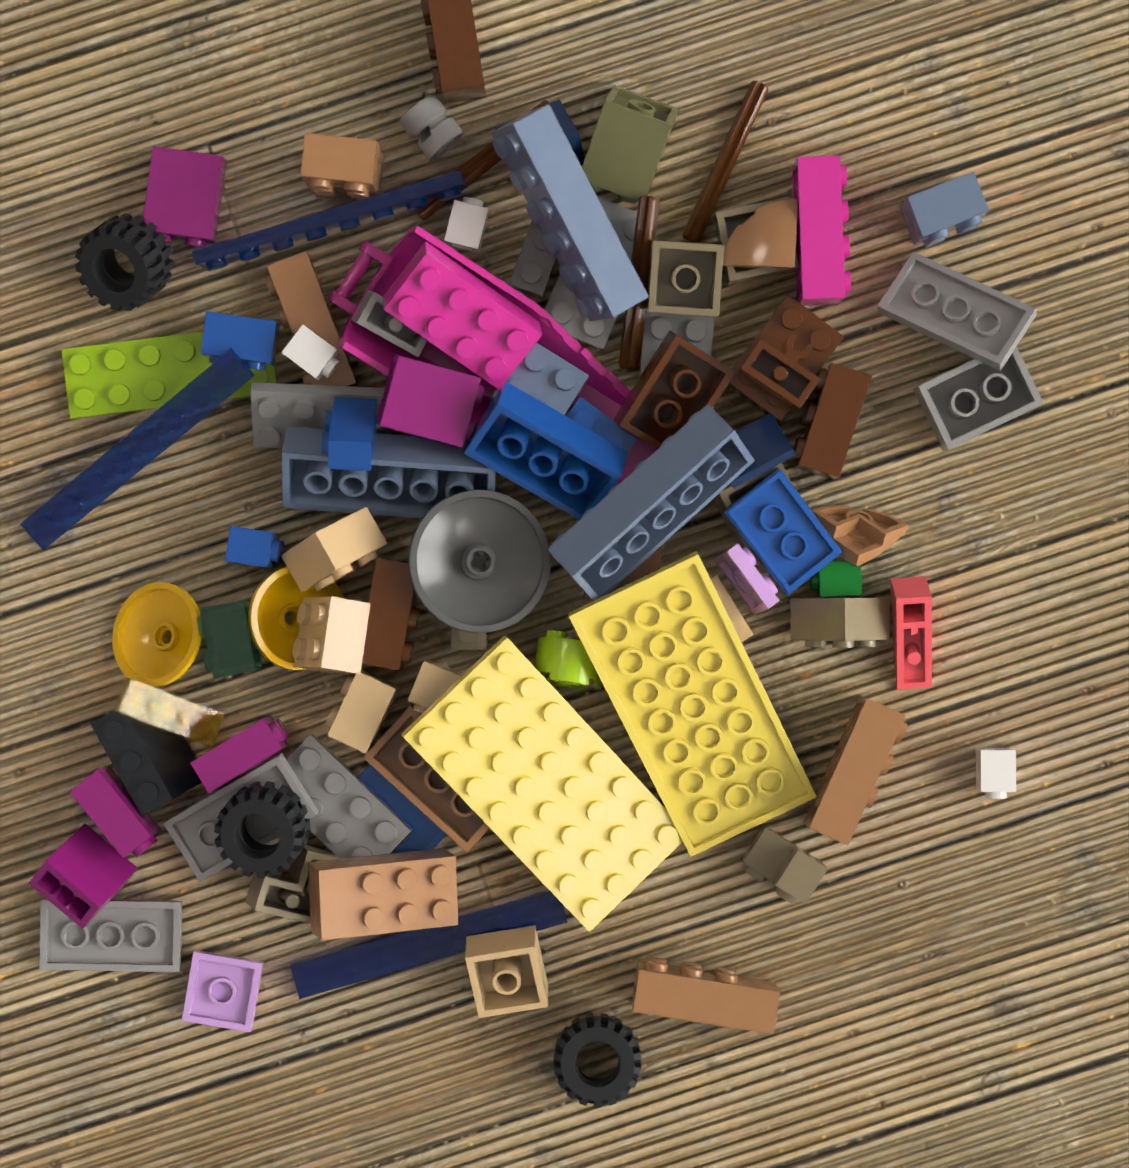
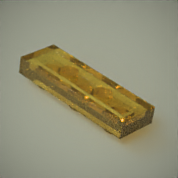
(169, 712)

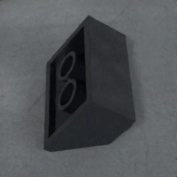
(147, 759)

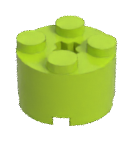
(565, 662)

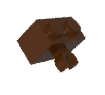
(780, 372)

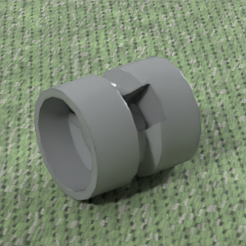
(428, 123)

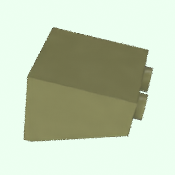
(628, 144)

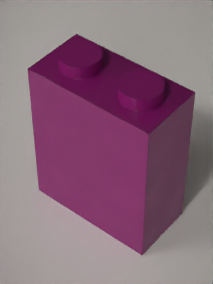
(185, 195)
(429, 401)
(240, 753)
(115, 813)
(83, 875)

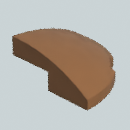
(765, 238)
(860, 533)

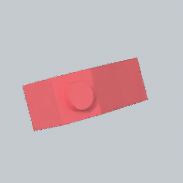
(912, 632)

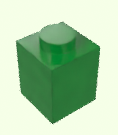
(837, 579)

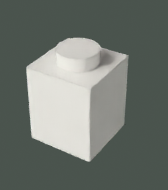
(467, 224)
(312, 353)
(995, 771)

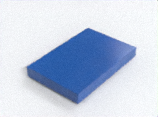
(782, 531)
(425, 832)

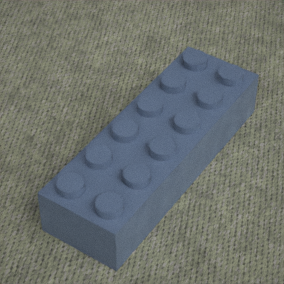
(568, 214)
(404, 479)
(652, 503)

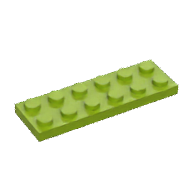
(138, 374)

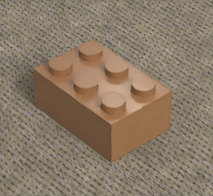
(341, 166)

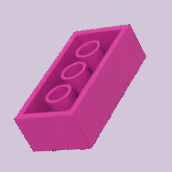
(819, 233)
(462, 315)

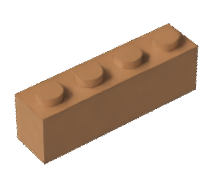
(306, 304)

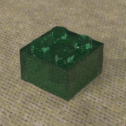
(228, 639)

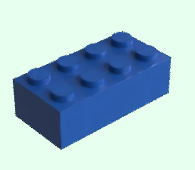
(546, 451)

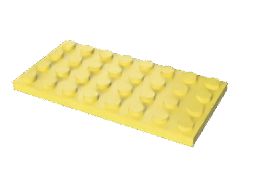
(692, 703)
(545, 783)

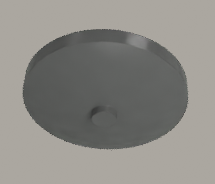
(479, 561)

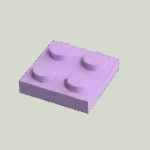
(739, 568)
(222, 991)

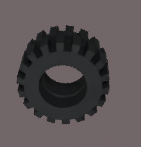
(105, 275)
(246, 851)
(597, 1090)

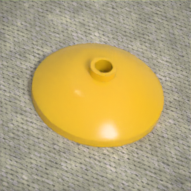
(267, 611)
(144, 633)

